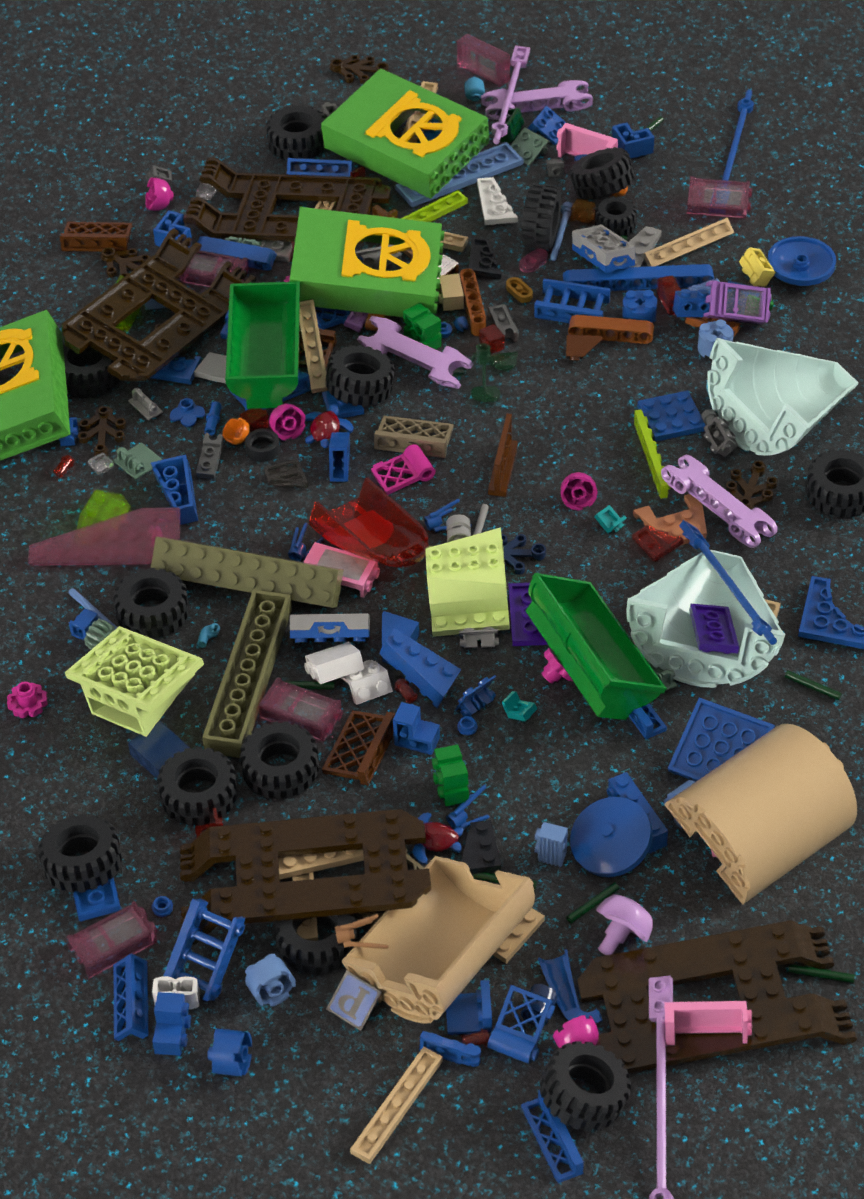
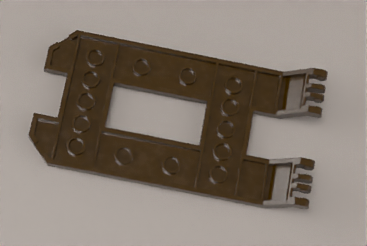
(260, 195)
(157, 281)
(257, 853)
(753, 961)

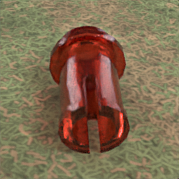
(66, 463)
(406, 691)
(476, 1038)

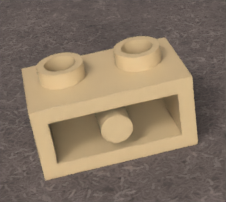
(451, 292)

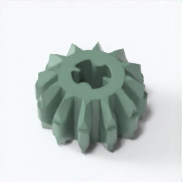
(97, 632)

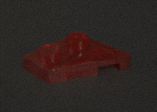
(656, 542)

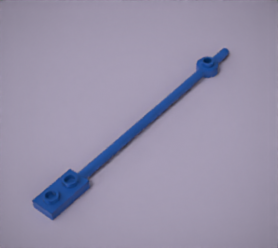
(744, 106)
(699, 542)

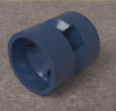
(538, 1006)

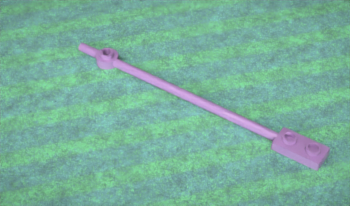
(518, 60)
(659, 992)

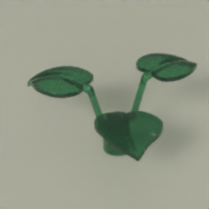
(501, 361)

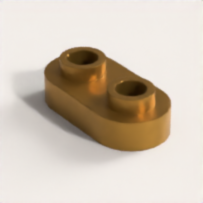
(519, 290)

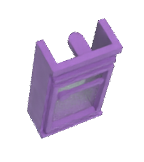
(738, 302)

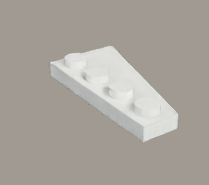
(494, 204)

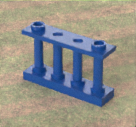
(562, 311)
(190, 932)

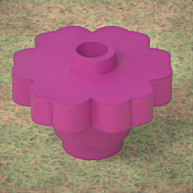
(554, 669)
(27, 700)

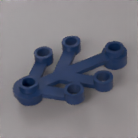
(537, 551)

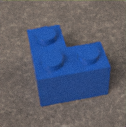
(635, 143)
(167, 223)
(413, 732)
(171, 1023)

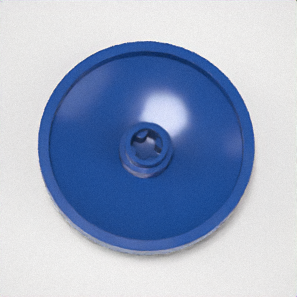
(802, 260)
(611, 836)

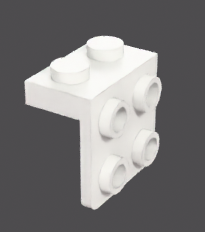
(368, 683)

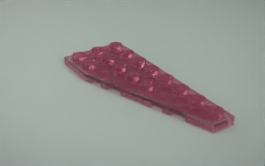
(112, 541)

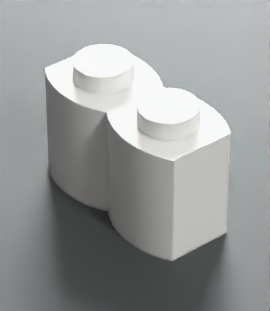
(182, 985)

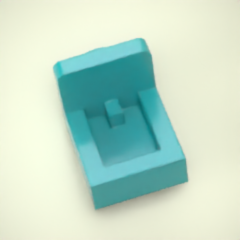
(610, 520)
(517, 708)

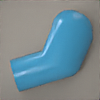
(206, 633)

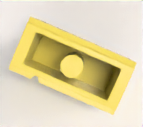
(756, 267)

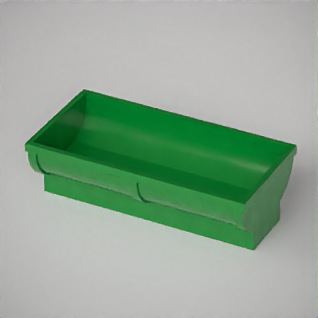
(263, 342)
(592, 646)

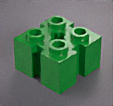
(422, 326)
(450, 775)

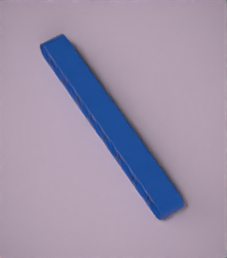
(641, 277)

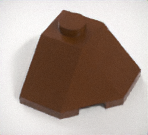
(580, 345)

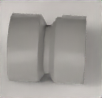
(457, 527)

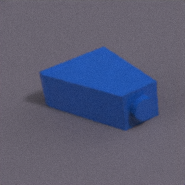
(339, 456)
(404, 625)

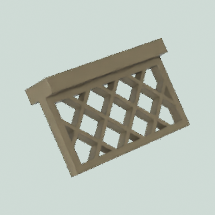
(389, 440)

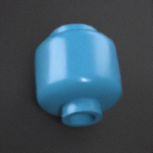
(474, 88)

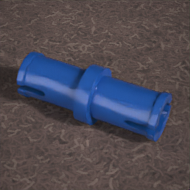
(213, 418)

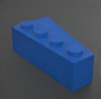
(177, 485)
(420, 665)

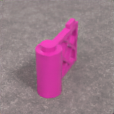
(413, 460)

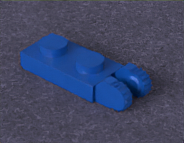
(451, 1049)

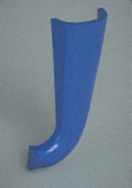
(559, 978)

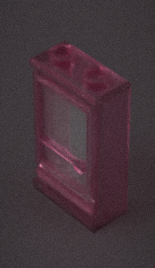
(483, 60)
(719, 197)
(207, 265)
(300, 707)
(113, 939)

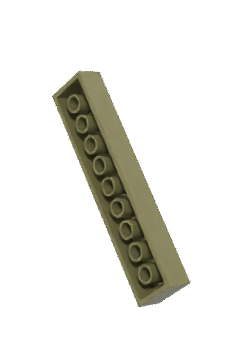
(248, 571)
(247, 672)

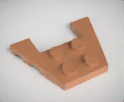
(671, 523)

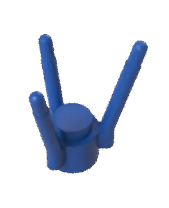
(434, 519)
(298, 550)
(458, 816)

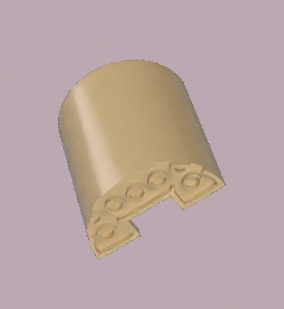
(768, 807)
(440, 939)

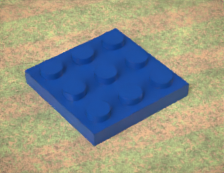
(672, 415)

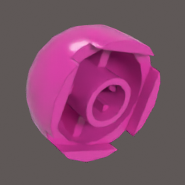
(158, 195)
(287, 421)
(578, 491)
(577, 1030)

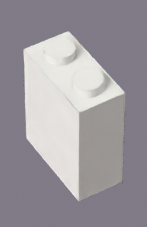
(334, 662)

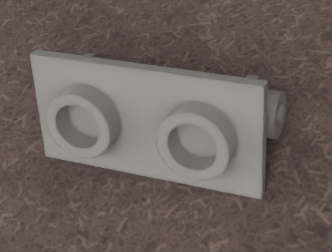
(144, 404)
(471, 636)

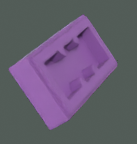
(356, 320)

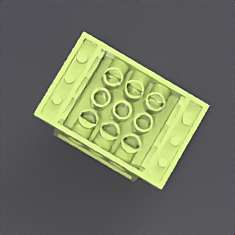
(467, 584)
(133, 678)

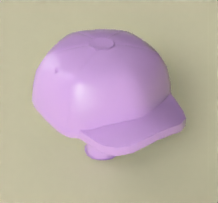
(625, 917)

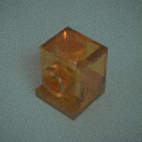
(583, 211)

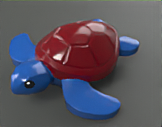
(325, 424)
(437, 838)

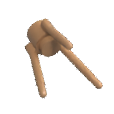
(345, 933)

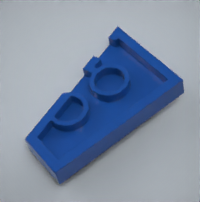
(179, 370)

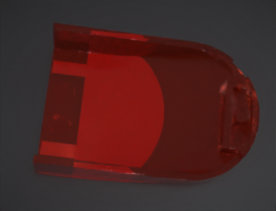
(373, 528)

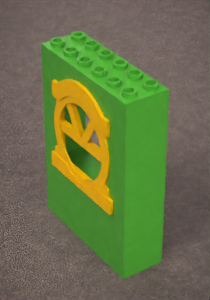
(366, 124)
(338, 280)
(36, 398)

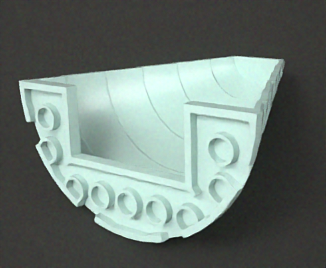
(772, 394)
(665, 630)

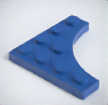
(825, 621)

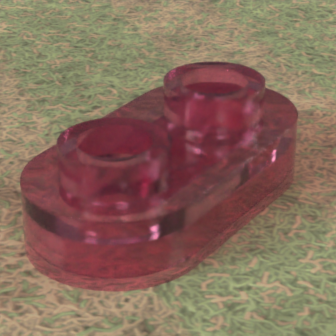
(533, 260)

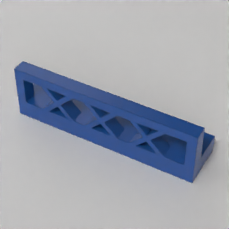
(645, 722)
(134, 994)
(562, 1139)

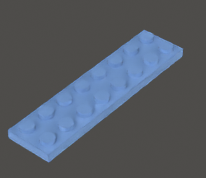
(483, 165)

